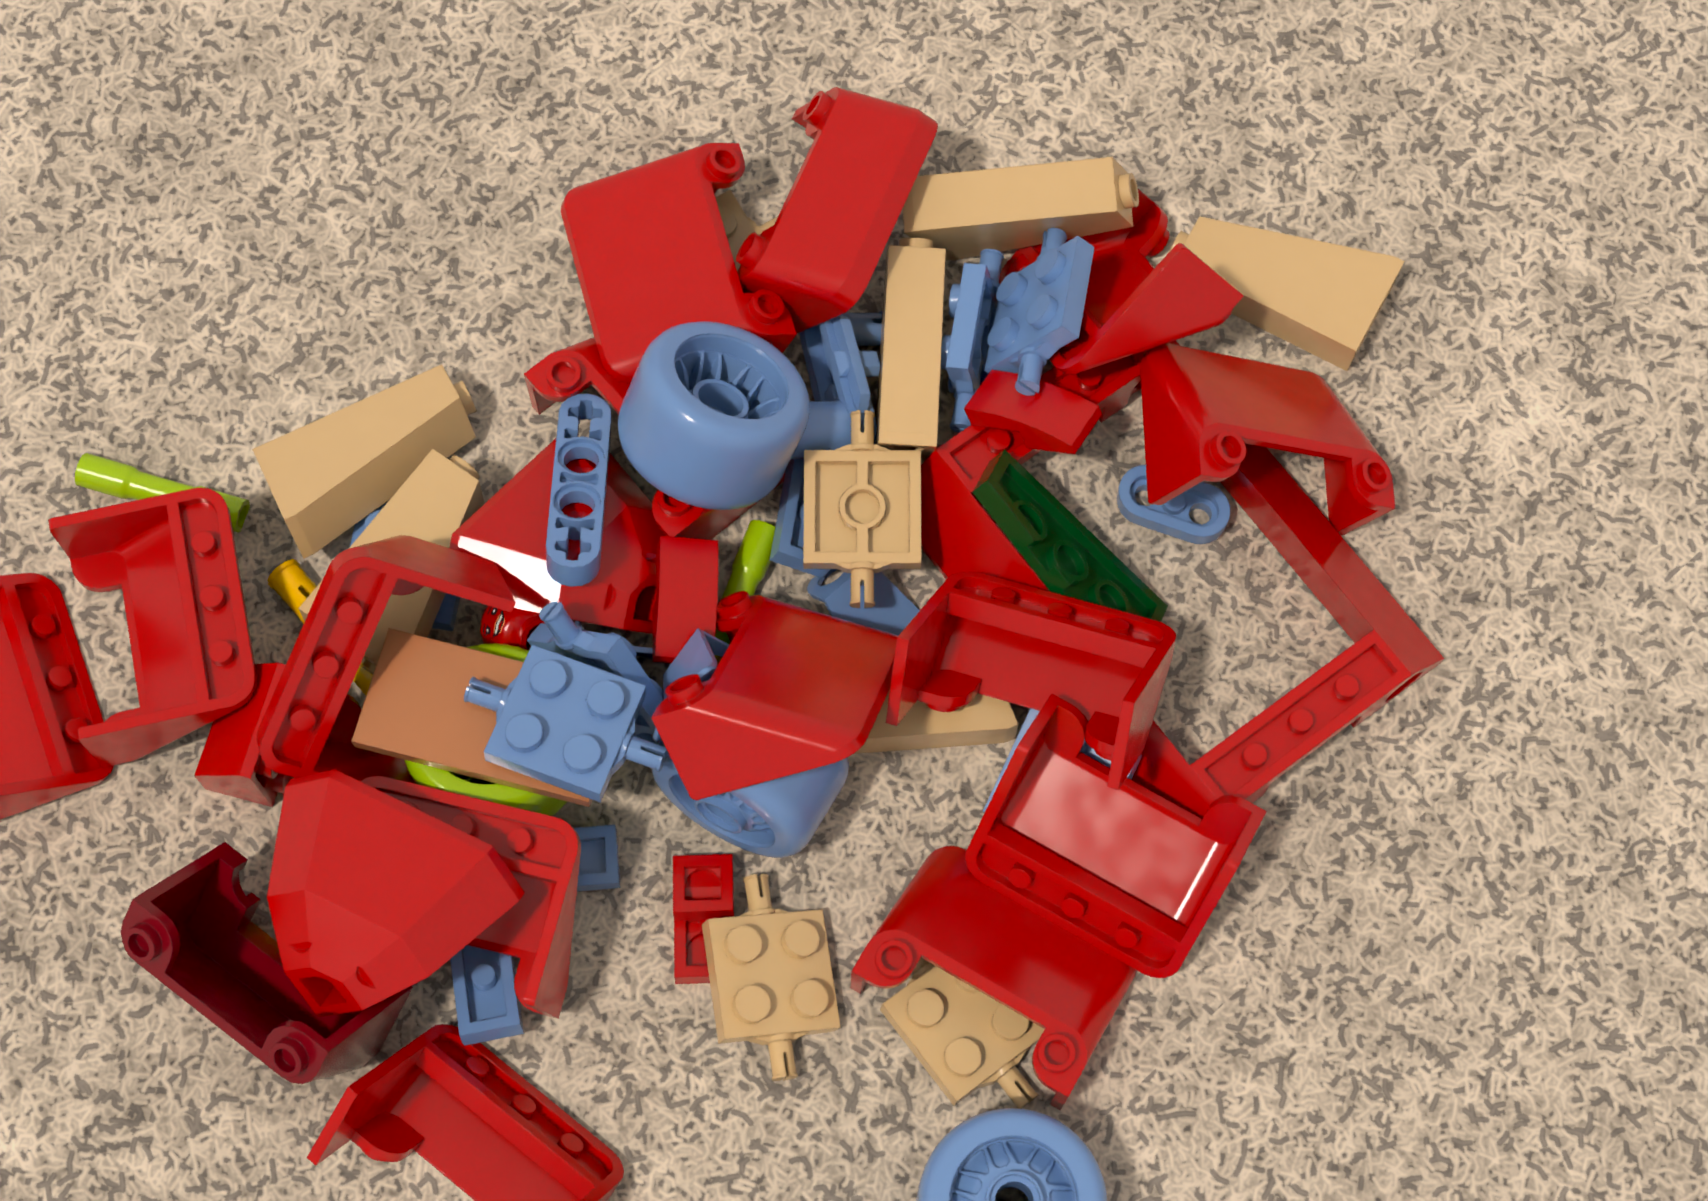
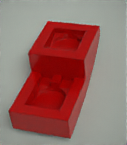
(1046, 421)
(683, 593)
(700, 892)

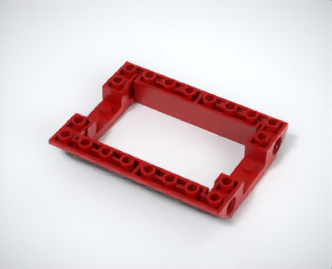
(1380, 664)

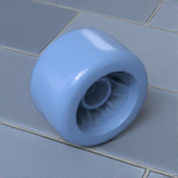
(713, 415)
(763, 818)
(1013, 1151)

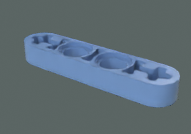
(578, 488)

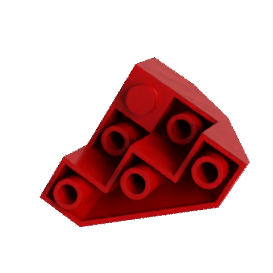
(514, 535)
(374, 892)

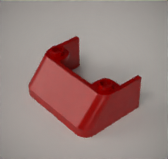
(839, 204)
(1031, 643)
(310, 712)
(471, 1124)

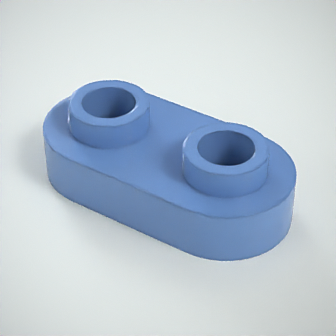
(1173, 516)

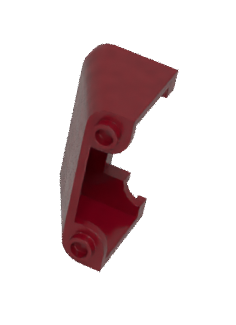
(203, 947)

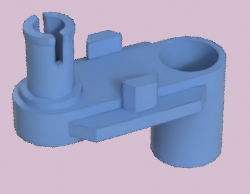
(839, 377)

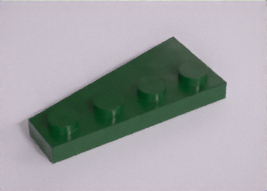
(1058, 544)

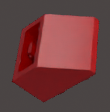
(231, 753)

